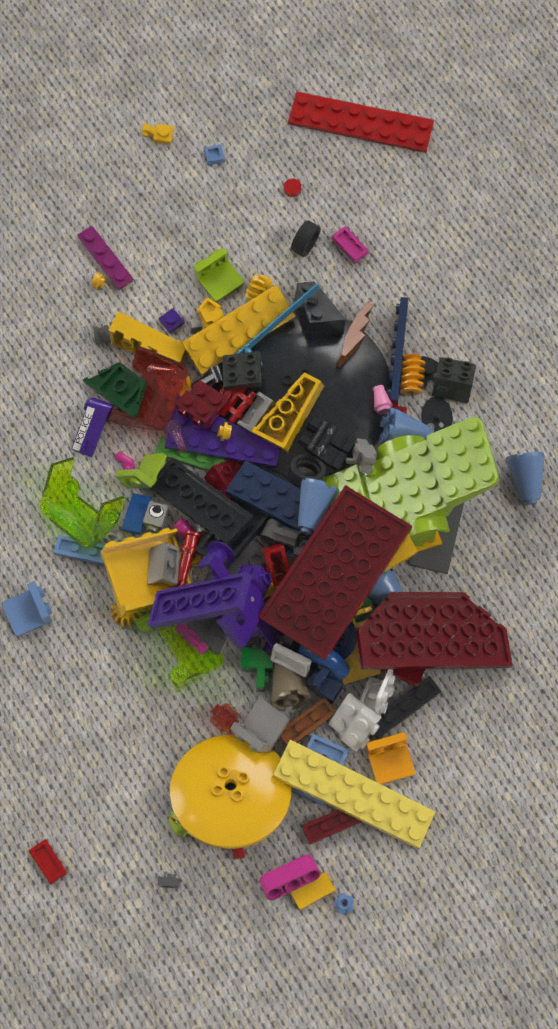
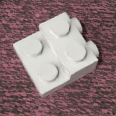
(355, 722)

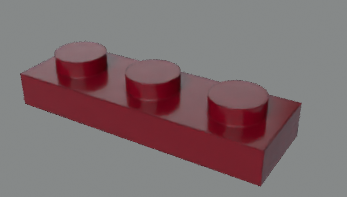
(328, 826)

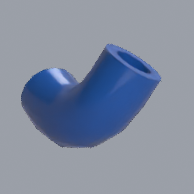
(335, 663)

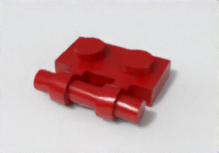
(234, 396)

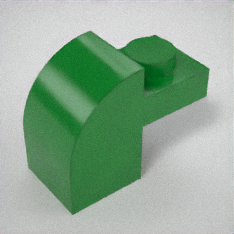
(257, 661)

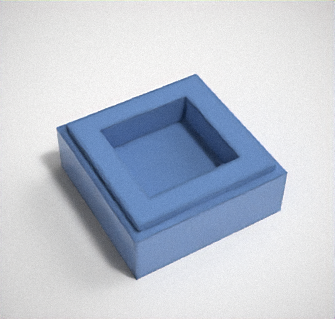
(214, 154)

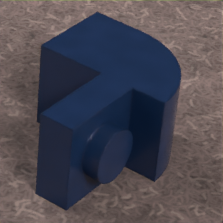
(324, 685)

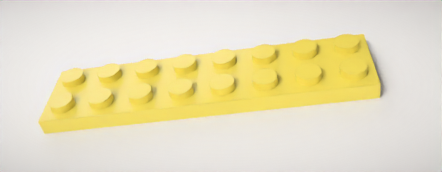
(354, 794)

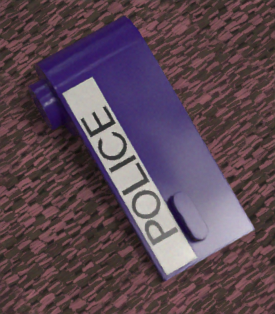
(92, 424)

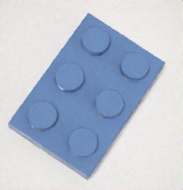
(325, 749)

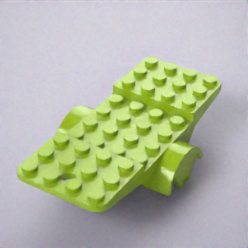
(426, 477)

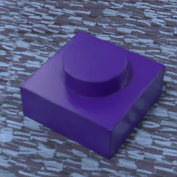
(171, 320)

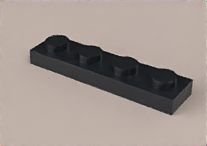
(407, 705)

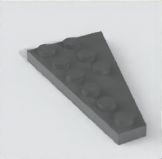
(208, 628)

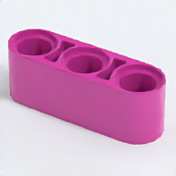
(289, 877)

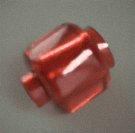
(223, 717)

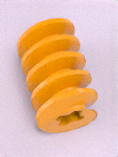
(410, 374)

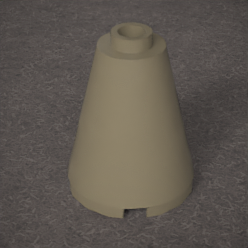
(288, 689)

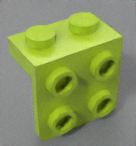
(217, 275)
(146, 473)

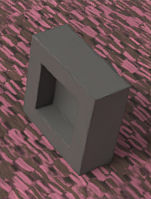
(169, 881)

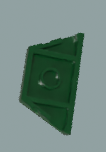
(119, 387)

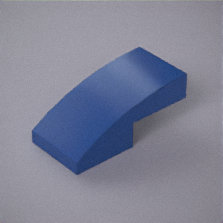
(135, 514)

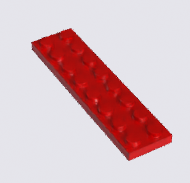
(361, 122)

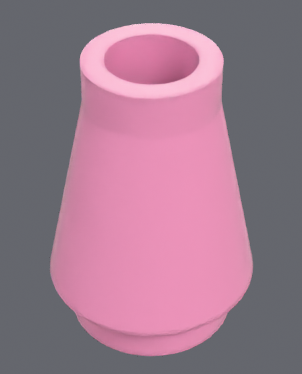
(381, 400)

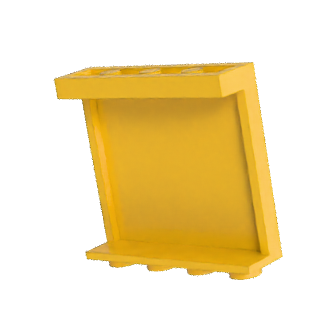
(128, 570)

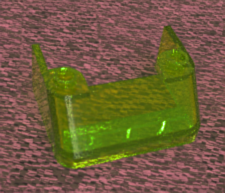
(72, 513)

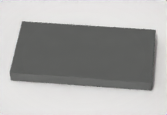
(439, 557)

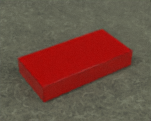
(48, 861)

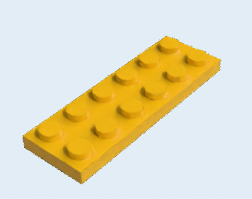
(236, 329)

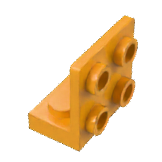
(390, 758)

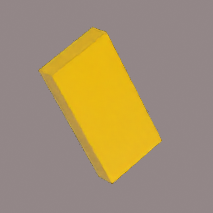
(313, 891)

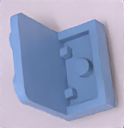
(27, 610)

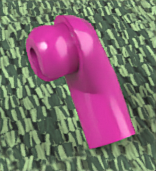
(128, 463)

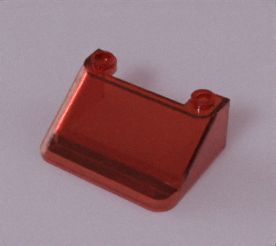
(164, 384)

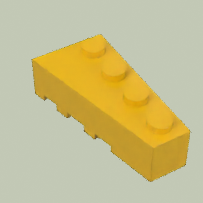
(130, 334)
(289, 414)

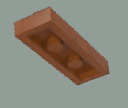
(308, 721)

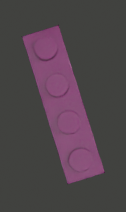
(105, 257)

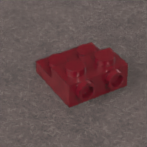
(201, 404)

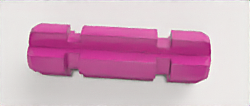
(192, 638)

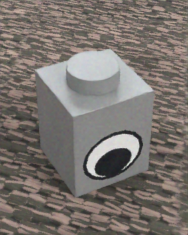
(155, 517)

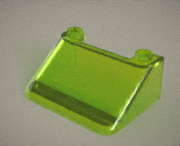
(191, 663)

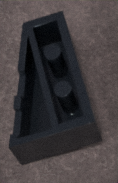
(318, 313)

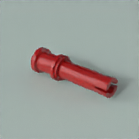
(188, 551)

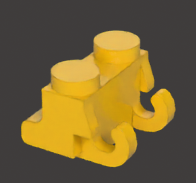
(210, 317)

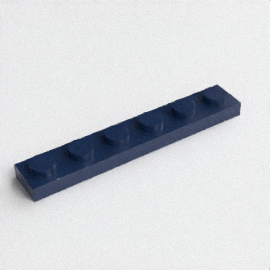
(398, 344)

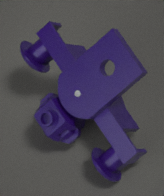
(243, 624)

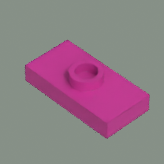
(350, 244)

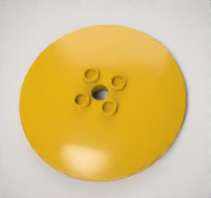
(226, 816)

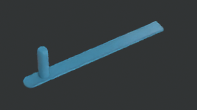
(247, 348)

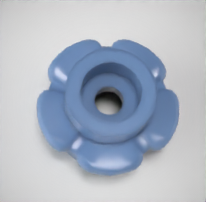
(349, 903)

